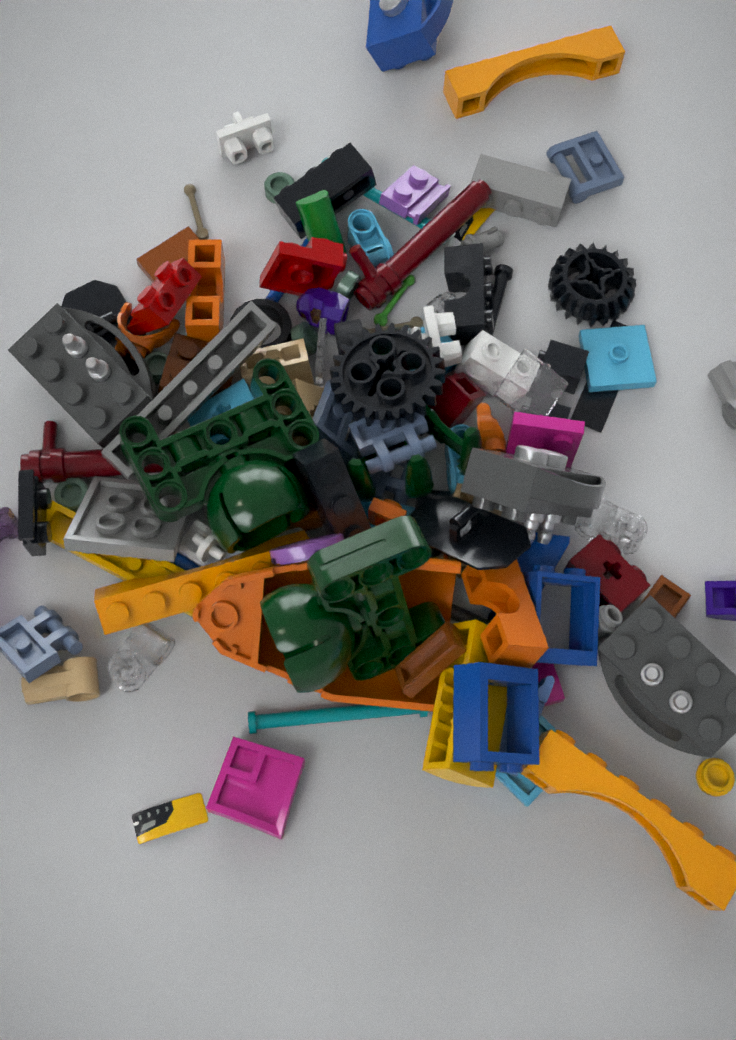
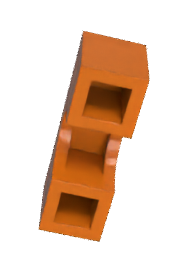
(206, 302)
(515, 632)

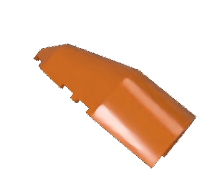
(239, 630)

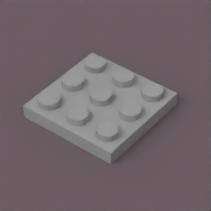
(121, 523)

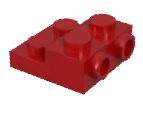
(300, 268)
(163, 297)

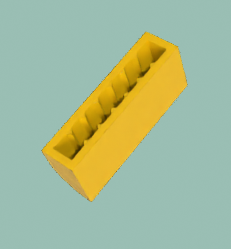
(439, 748)

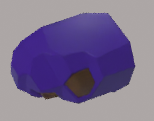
(323, 303)

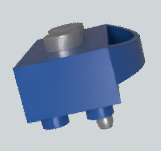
(405, 30)

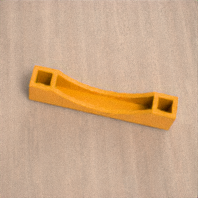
(583, 55)
(159, 597)
(695, 864)

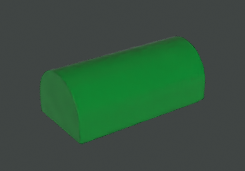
(319, 218)

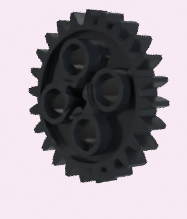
(387, 375)

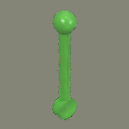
(381, 318)

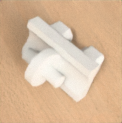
(243, 135)
(438, 326)
(201, 545)

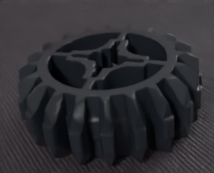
(586, 293)

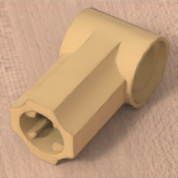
(72, 681)

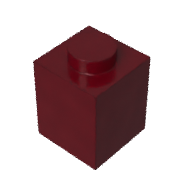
(458, 399)

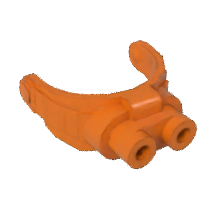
(146, 343)
(490, 430)

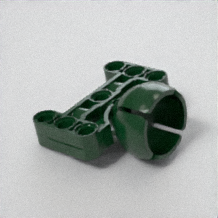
(240, 481)
(353, 609)

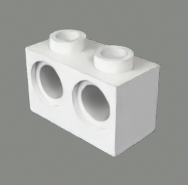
(487, 361)

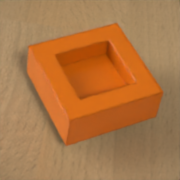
(383, 511)

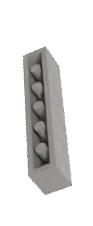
(198, 380)

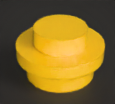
(715, 777)

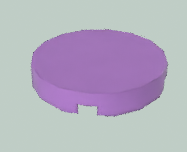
(302, 550)

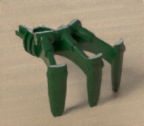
(418, 472)

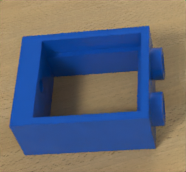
(583, 613)
(471, 716)

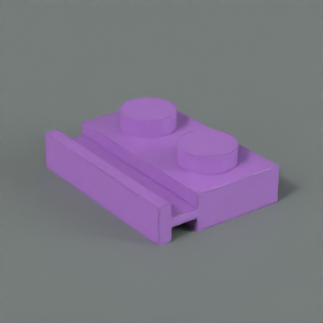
(414, 194)

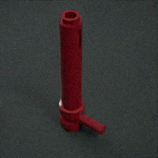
(388, 276)
(59, 464)

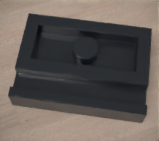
(32, 506)

